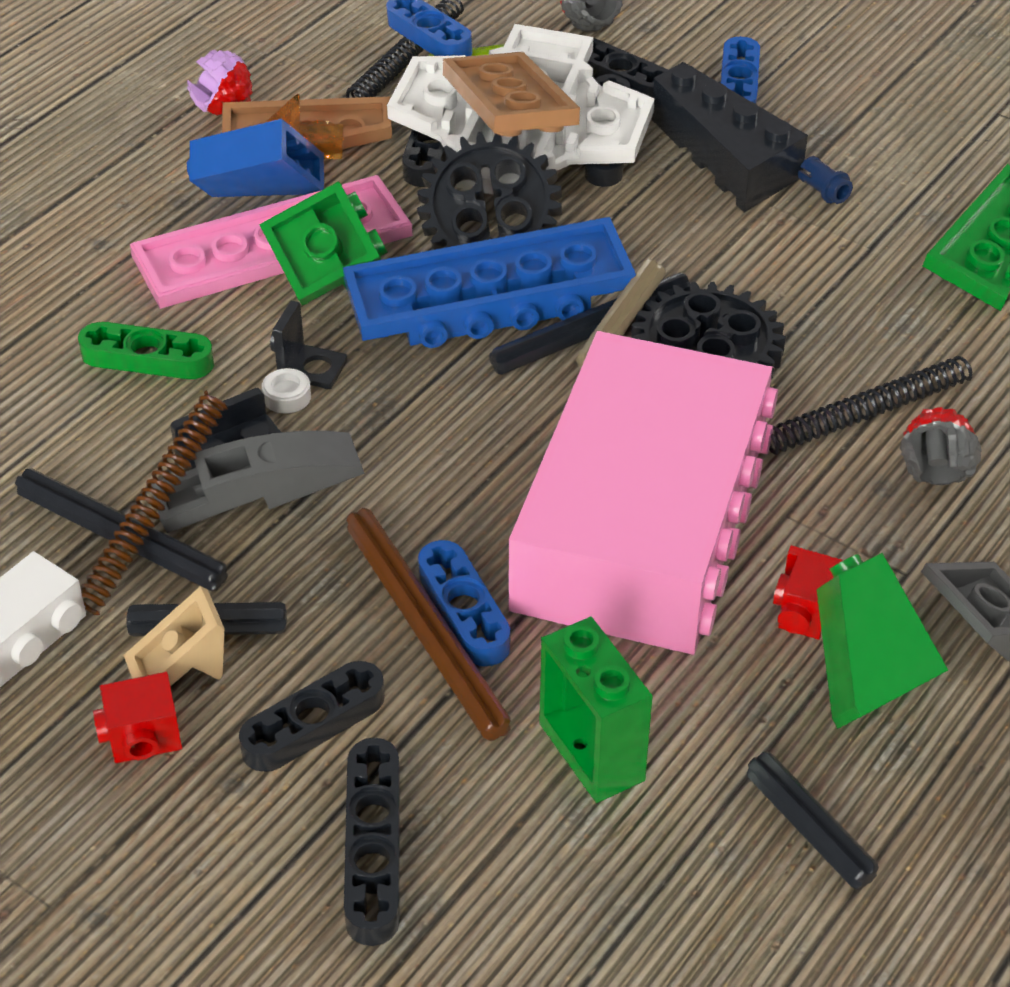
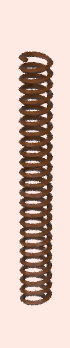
(219, 404)

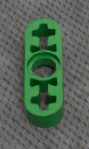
(115, 344)

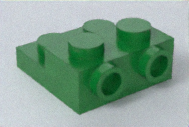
(320, 239)

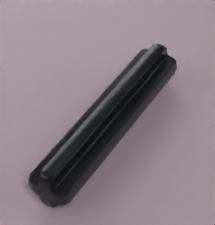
(235, 617)
(812, 820)

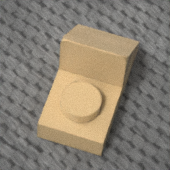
(182, 640)

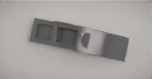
(265, 466)

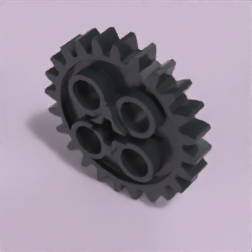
(449, 208)
(713, 324)

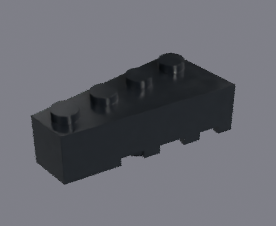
(728, 134)

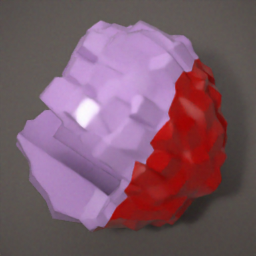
(223, 80)

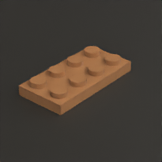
(511, 93)

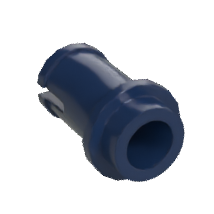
(833, 185)

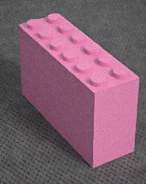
(643, 492)

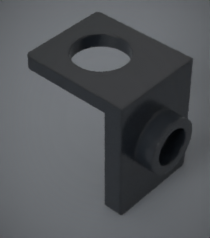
(292, 353)

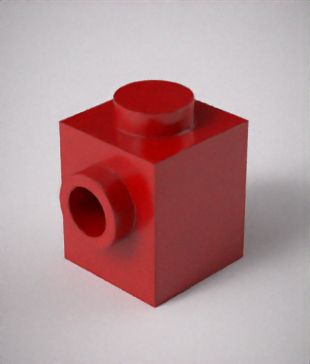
(138, 718)

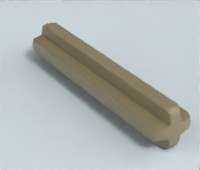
(628, 303)

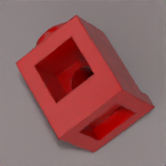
(798, 591)

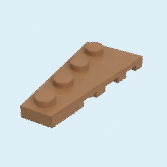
(362, 118)

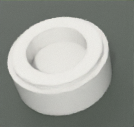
(286, 390)

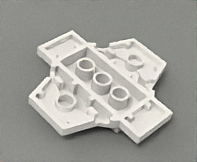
(610, 115)

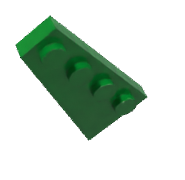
(977, 246)

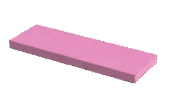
(235, 250)

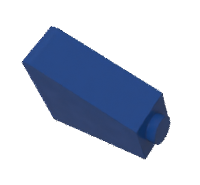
(256, 162)

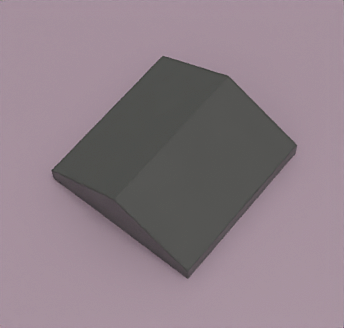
(980, 595)

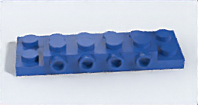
(488, 283)

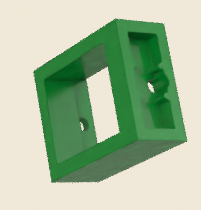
(595, 701)

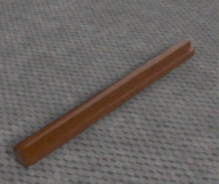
(429, 626)

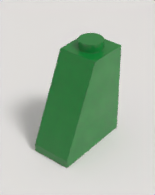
(871, 639)

